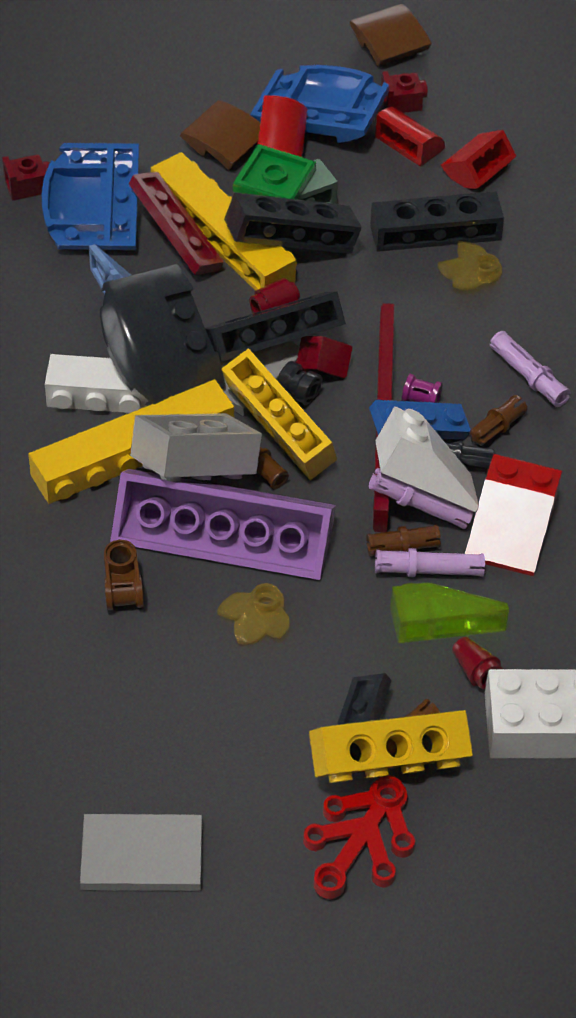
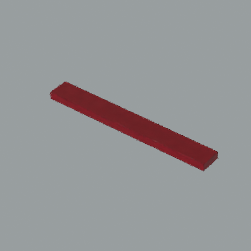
(384, 392)

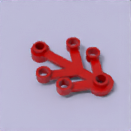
(362, 832)

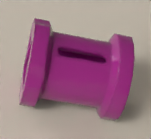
(413, 385)

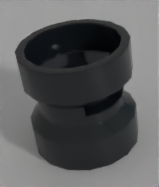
(300, 383)

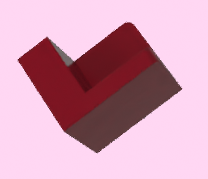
(324, 355)

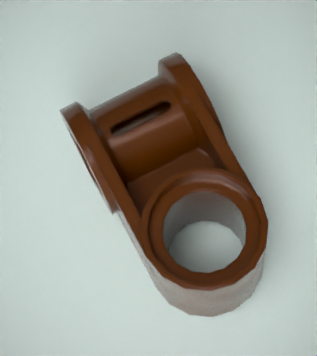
(122, 580)

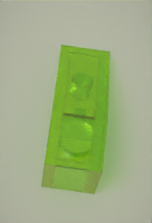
(440, 612)

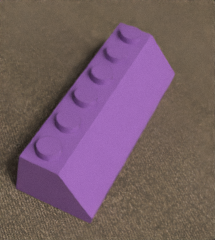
(223, 523)

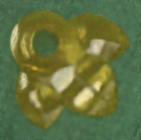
(471, 267)
(254, 617)

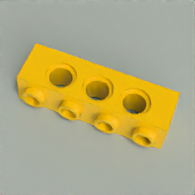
(279, 414)
(446, 730)

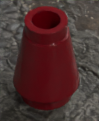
(475, 661)

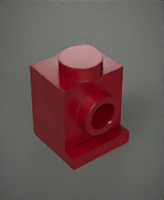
(404, 91)
(24, 176)

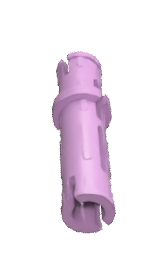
(539, 377)
(415, 497)
(429, 563)

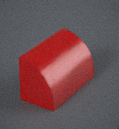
(283, 124)
(407, 136)
(479, 159)

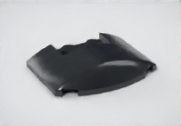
(157, 334)

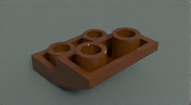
(391, 34)
(224, 133)

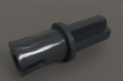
(472, 455)

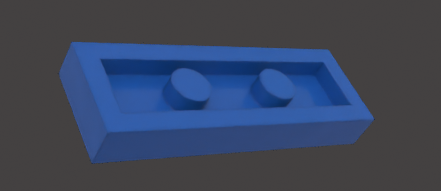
(445, 418)

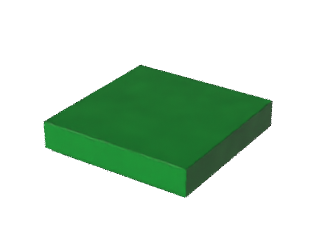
(274, 174)

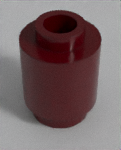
(273, 295)

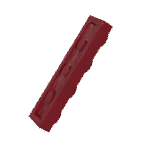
(176, 223)

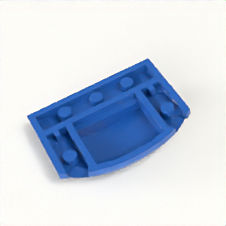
(337, 99)
(90, 196)

